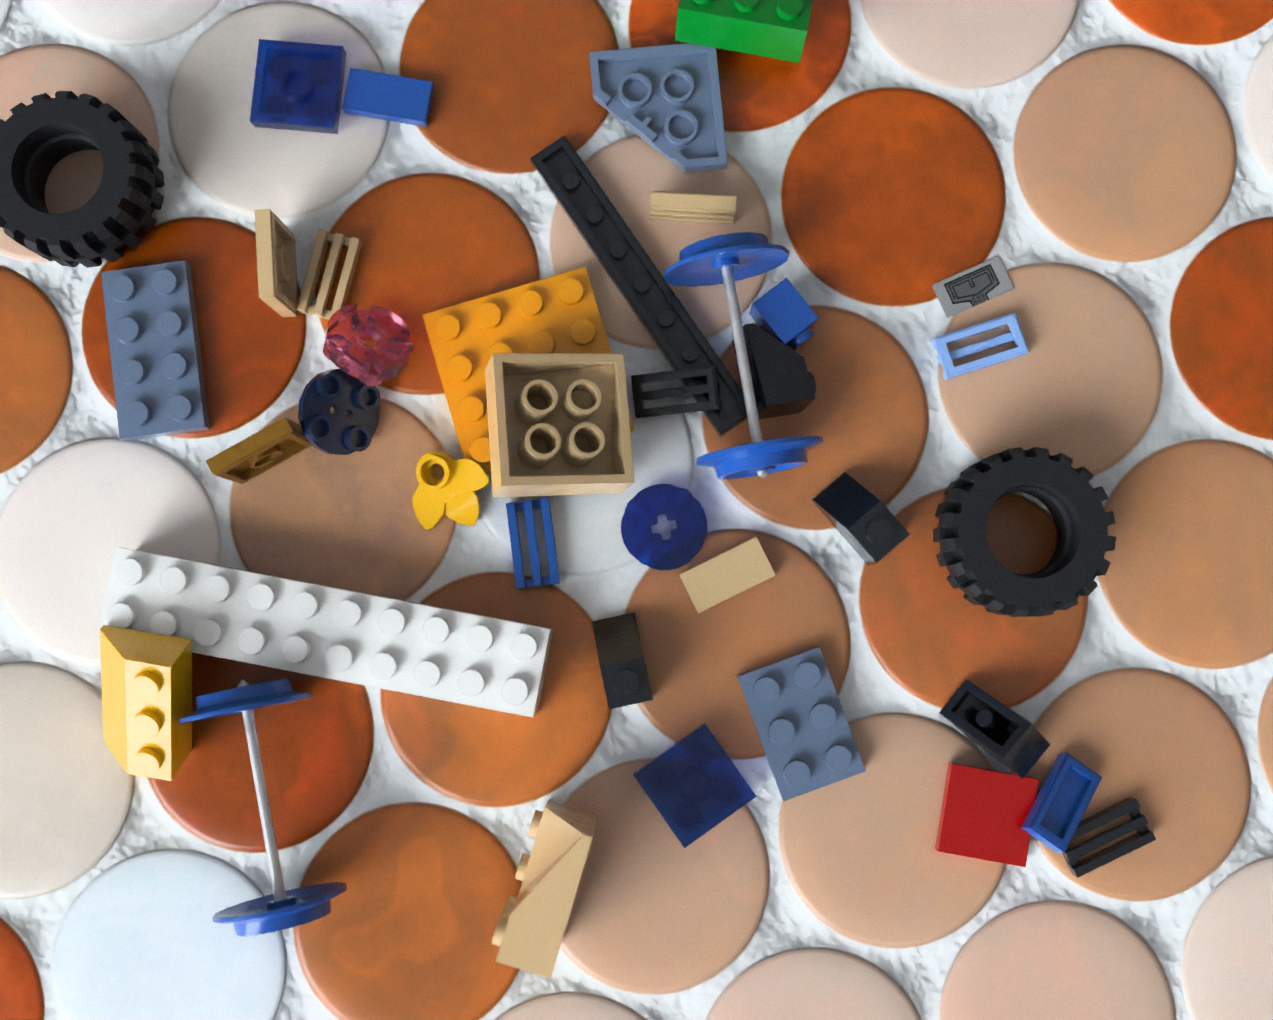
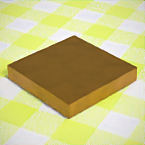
(259, 452)

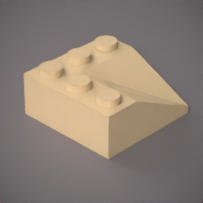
(558, 424)
(536, 920)

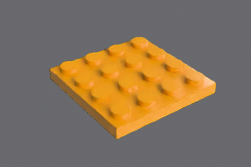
(532, 318)

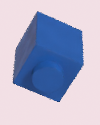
(785, 315)

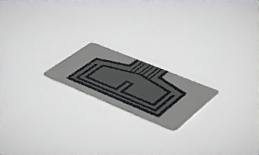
(973, 286)

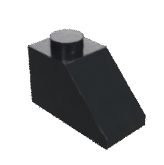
(778, 375)
(860, 518)
(621, 661)
(995, 728)

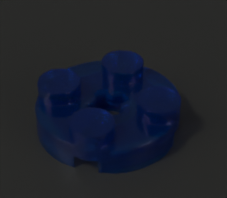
(677, 506)

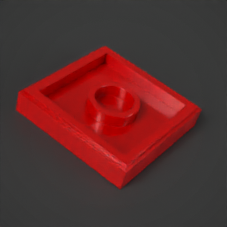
(985, 814)

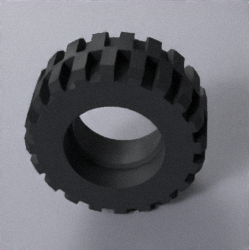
(121, 207)
(1078, 521)

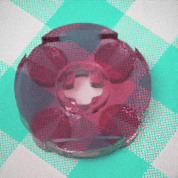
(363, 361)

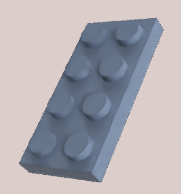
(155, 350)

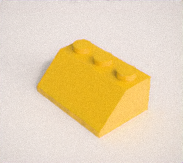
(144, 698)

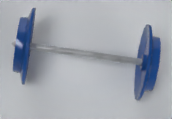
(724, 261)
(282, 908)

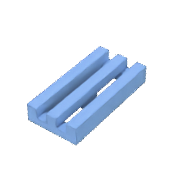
(945, 357)

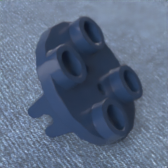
(334, 431)

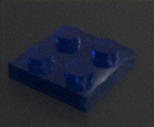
(298, 86)
(694, 785)

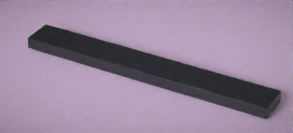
(637, 277)

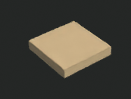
(276, 263)

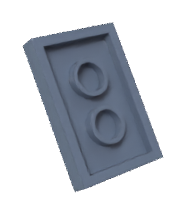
(801, 723)

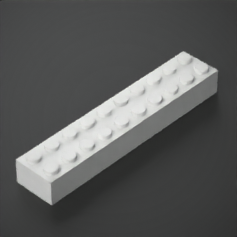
(330, 631)

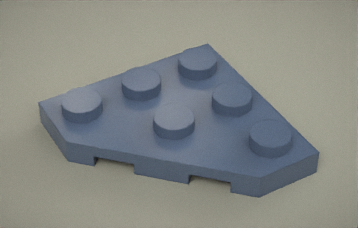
(666, 99)

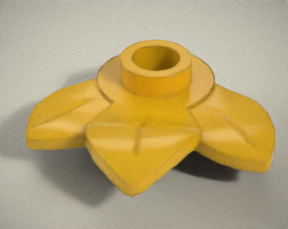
(452, 494)

